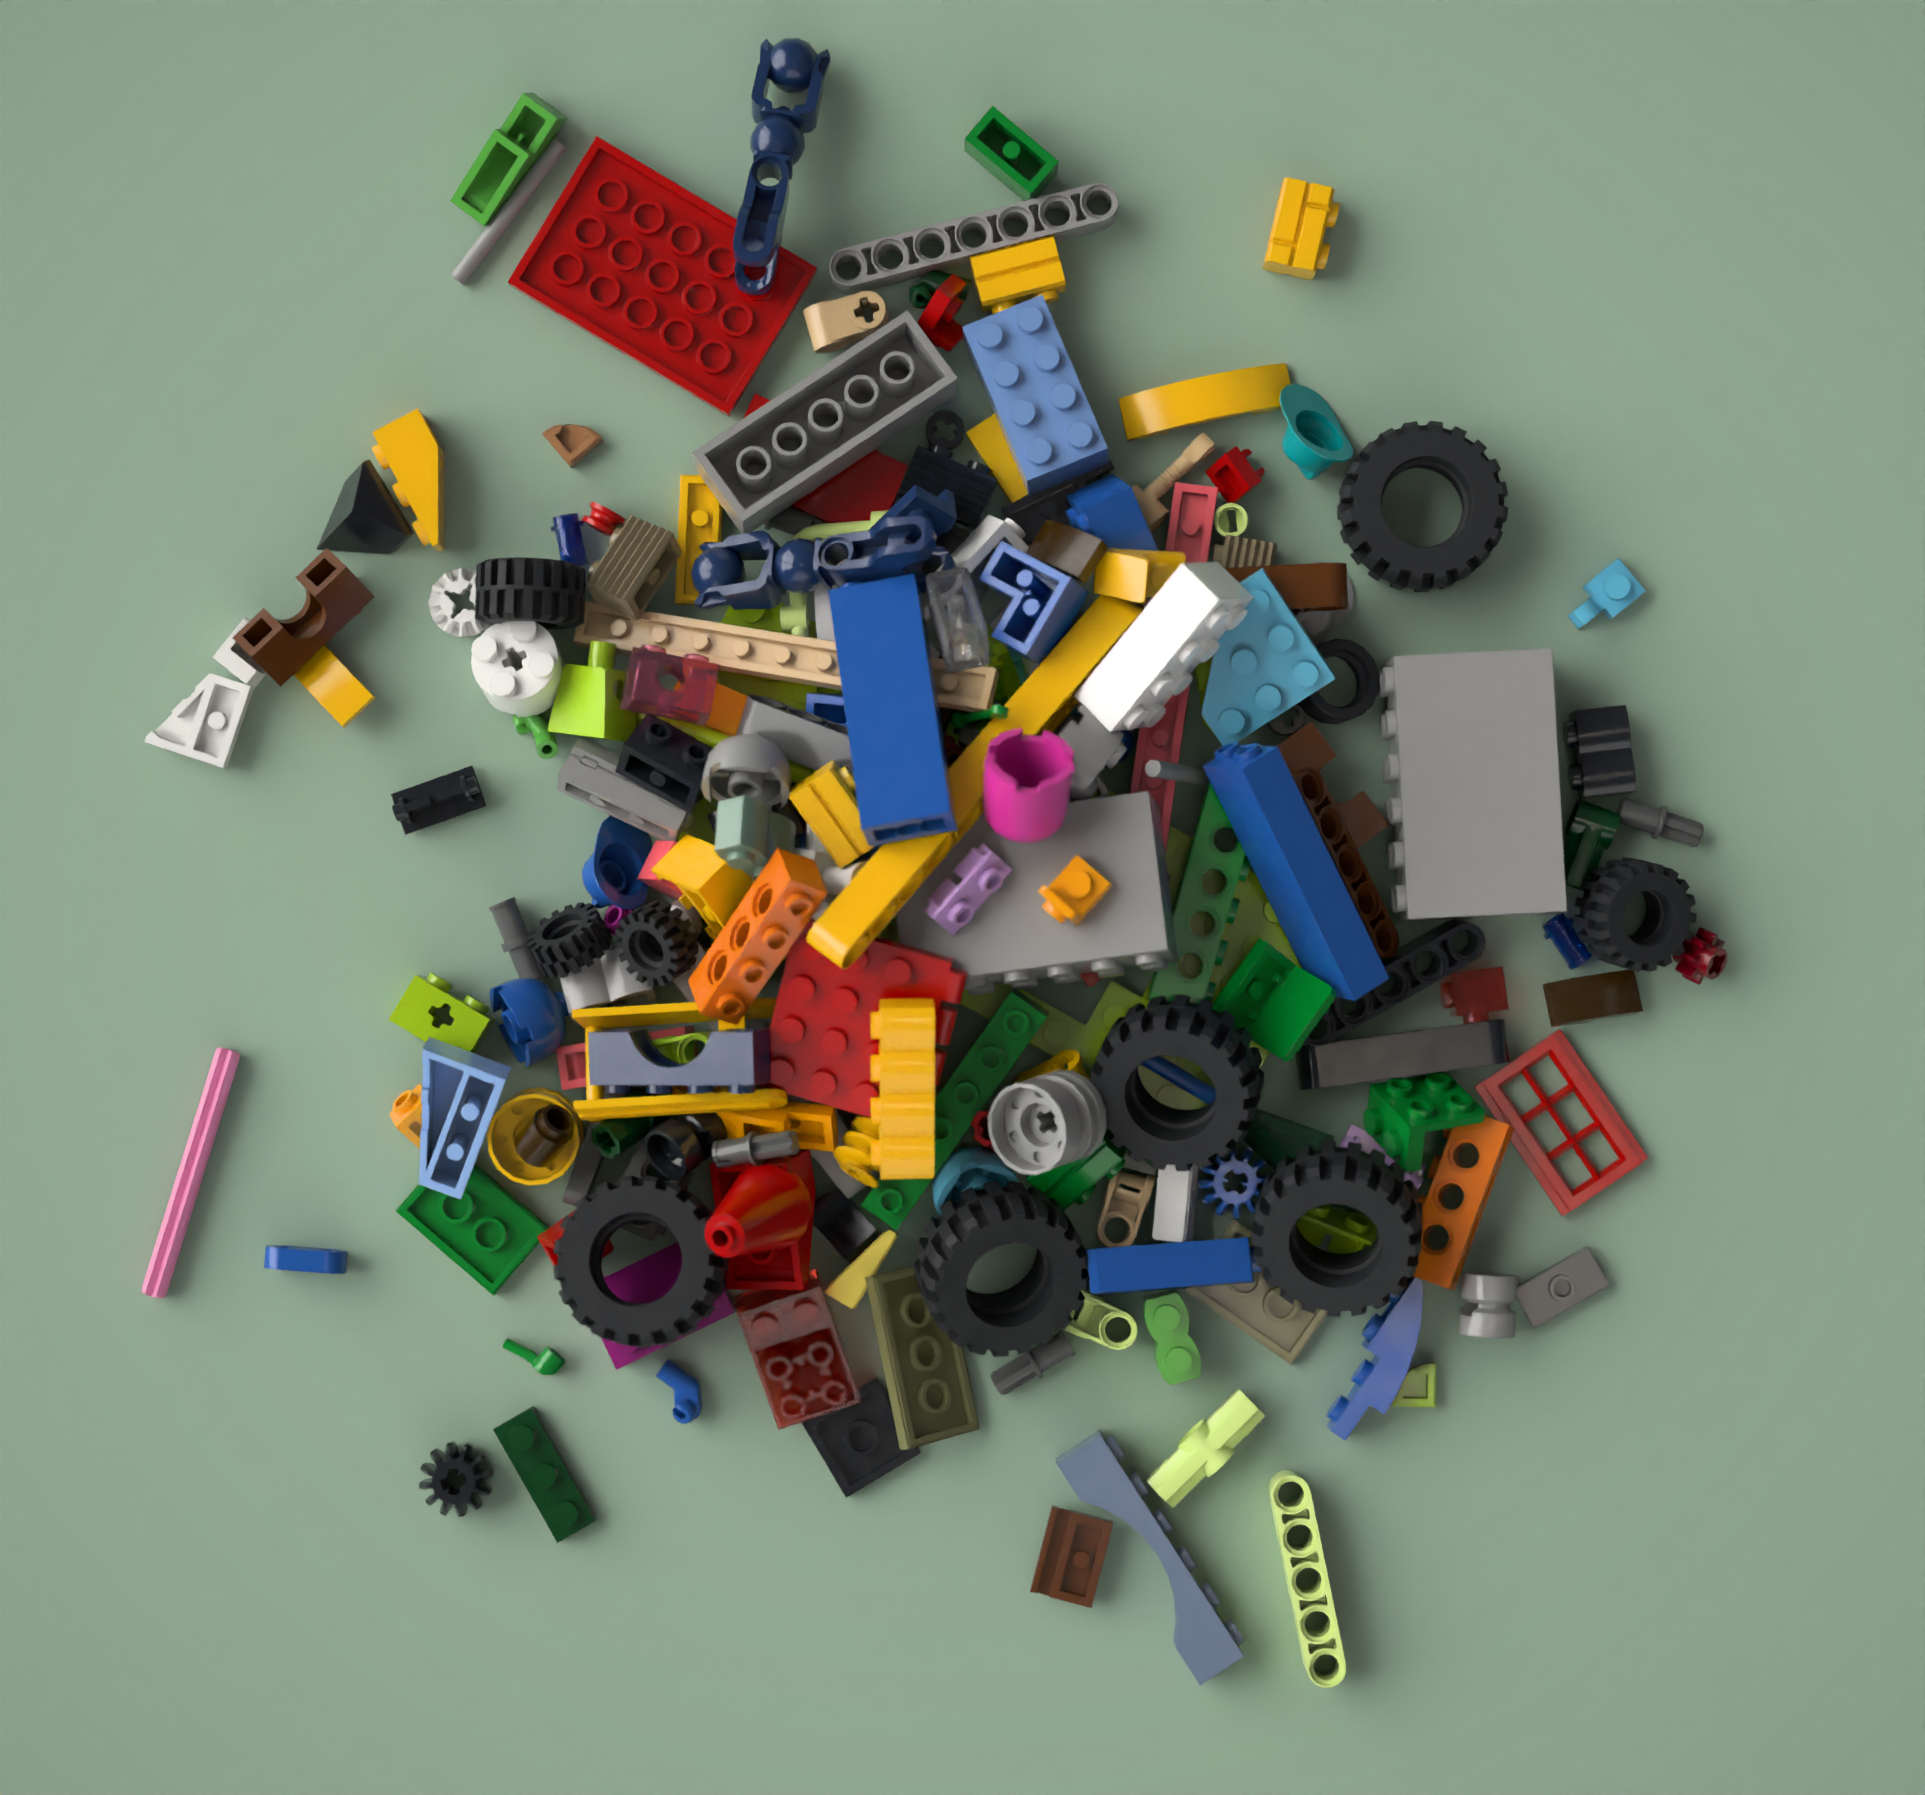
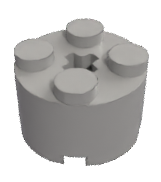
(1092, 750)

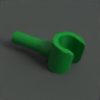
(546, 1363)

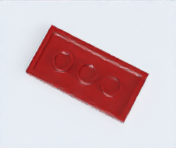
(854, 492)

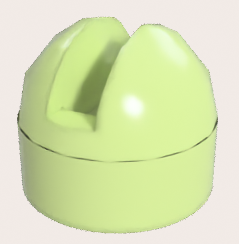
(1222, 522)

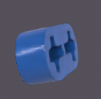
(305, 1259)

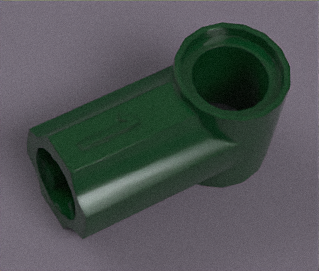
(1589, 834)
(619, 1134)

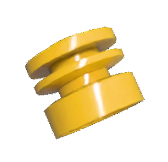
(510, 1121)

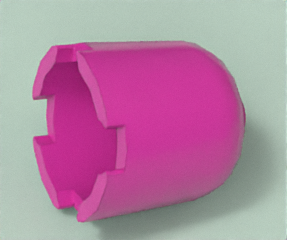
(1027, 785)

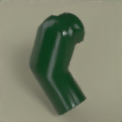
(924, 288)

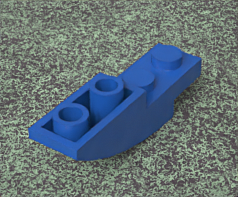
(1393, 1343)

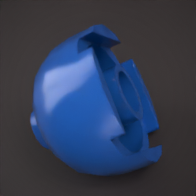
(530, 1018)

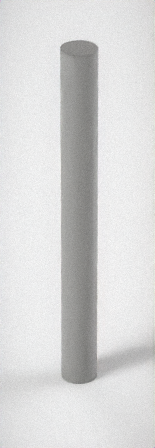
(508, 211)

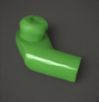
(545, 741)

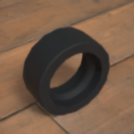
(1366, 678)

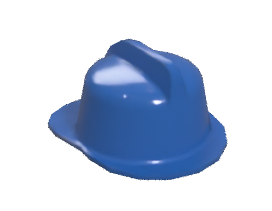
(615, 865)

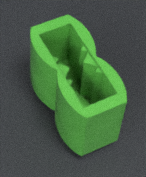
(1169, 1326)

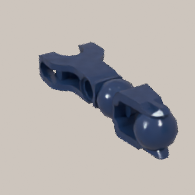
(776, 148)
(805, 565)

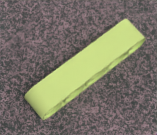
(1307, 1599)

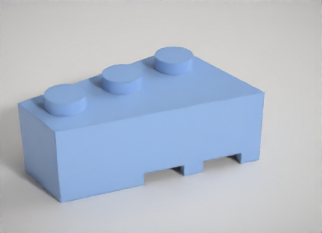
(456, 1113)

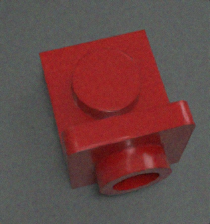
(939, 314)

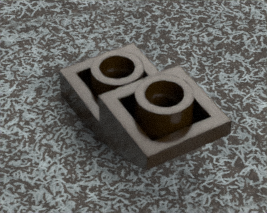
(1067, 550)
(1592, 998)

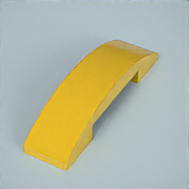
(1203, 400)

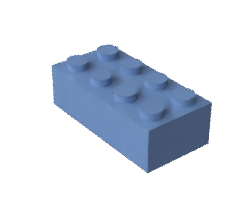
(1035, 395)

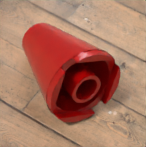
(760, 1213)

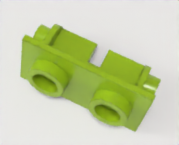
(1348, 1230)

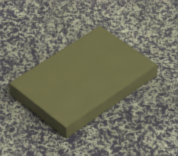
(1261, 1309)

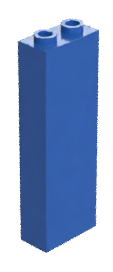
(892, 710)
(1295, 868)

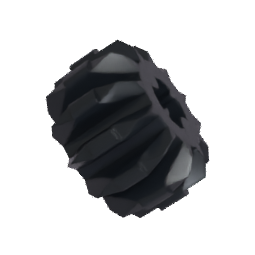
(445, 1466)

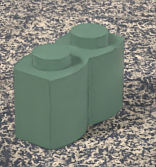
(751, 834)

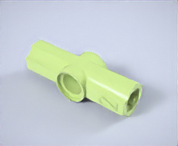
(1205, 1448)

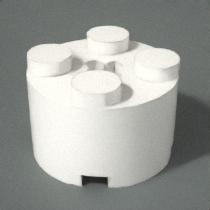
(503, 650)

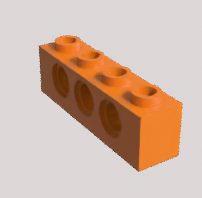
(757, 936)
(1492, 1141)

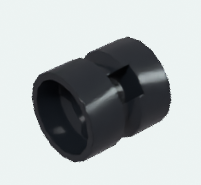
(683, 1143)

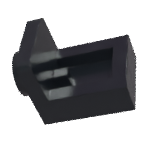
(844, 1224)

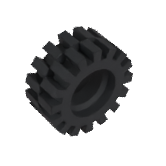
(569, 940)
(641, 951)

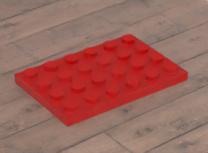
(657, 277)

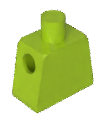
(591, 698)

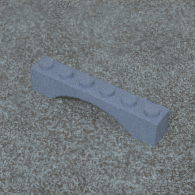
(1199, 1632)

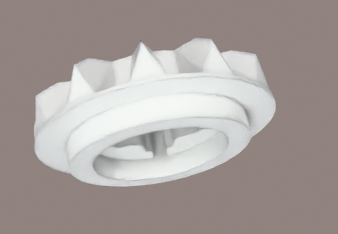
(443, 608)

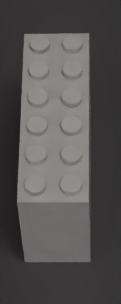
(1473, 785)
(1019, 940)

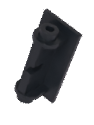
(438, 800)

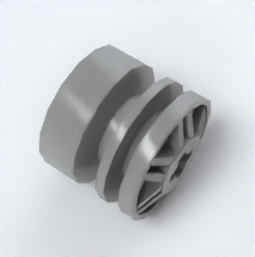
(1046, 1121)

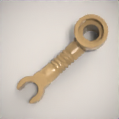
(1148, 499)

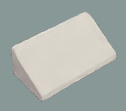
(1175, 1204)

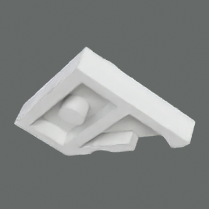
(206, 721)

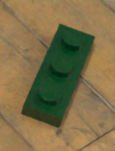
(545, 1474)

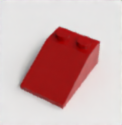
(777, 1268)

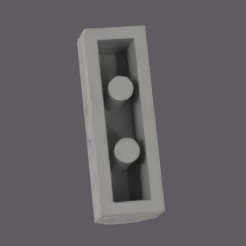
(592, 779)

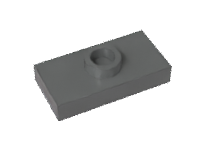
(1560, 1287)

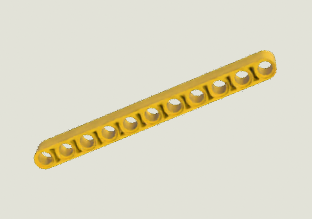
(904, 865)

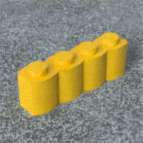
(905, 1088)

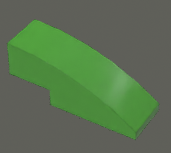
(507, 157)

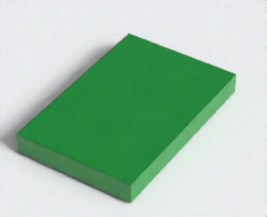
(482, 1233)

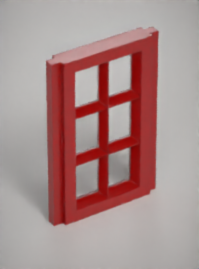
(1593, 1100)

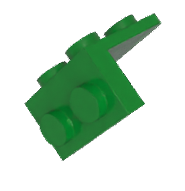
(1275, 1000)
(1409, 1107)

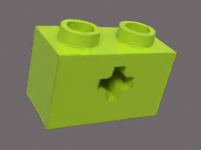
(418, 1007)

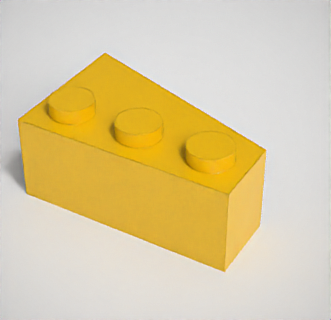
(704, 881)

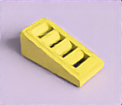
(851, 1282)

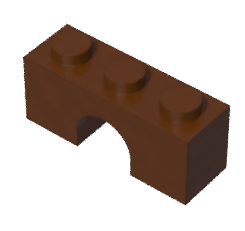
(331, 602)
(1310, 749)

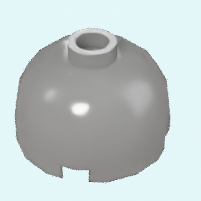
(747, 767)

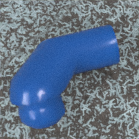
(686, 1392)

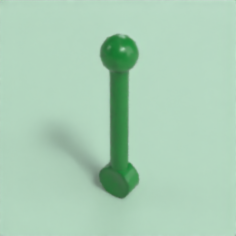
(960, 719)

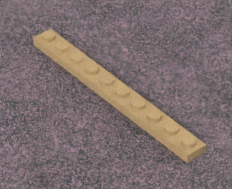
(764, 653)

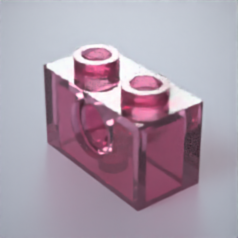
(646, 695)

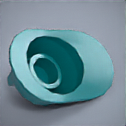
(1312, 432)

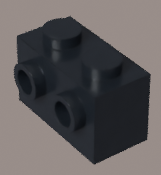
(665, 762)

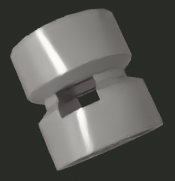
(1488, 1305)

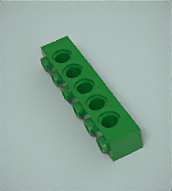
(1193, 898)
(963, 1097)

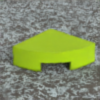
(1418, 1387)

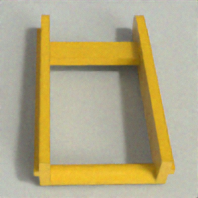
(597, 1108)

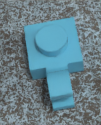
(1608, 592)

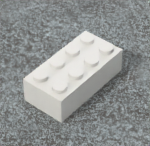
(1164, 646)

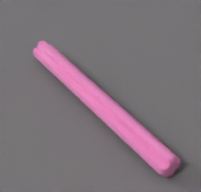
(190, 1172)

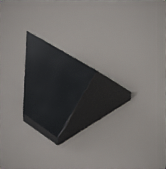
(365, 517)

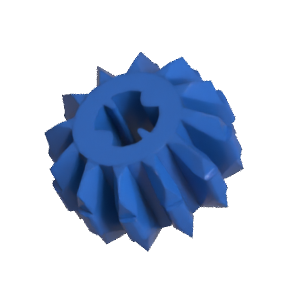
(1230, 1195)

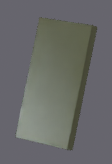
(920, 1364)

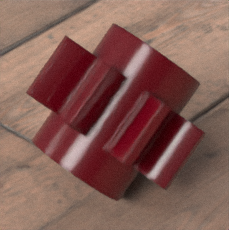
(1701, 957)

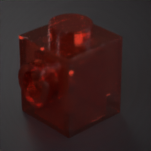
(1474, 994)

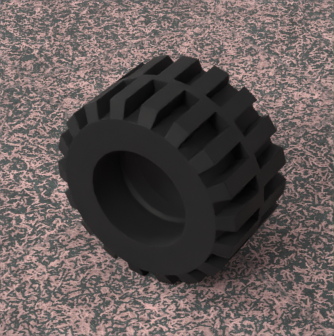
(530, 590)
(1665, 920)

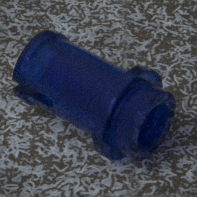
(570, 538)
(1566, 940)

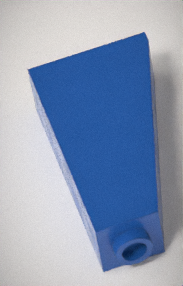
(1171, 1266)

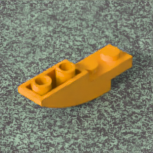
(812, 1122)

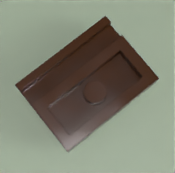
(1071, 1556)

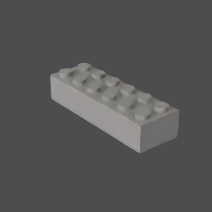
(825, 423)

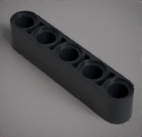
(1406, 977)
(1402, 1054)

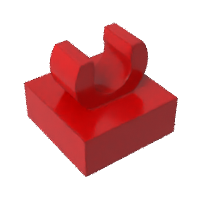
(1234, 475)

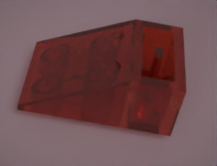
(797, 1351)

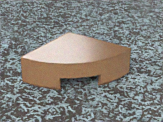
(572, 441)

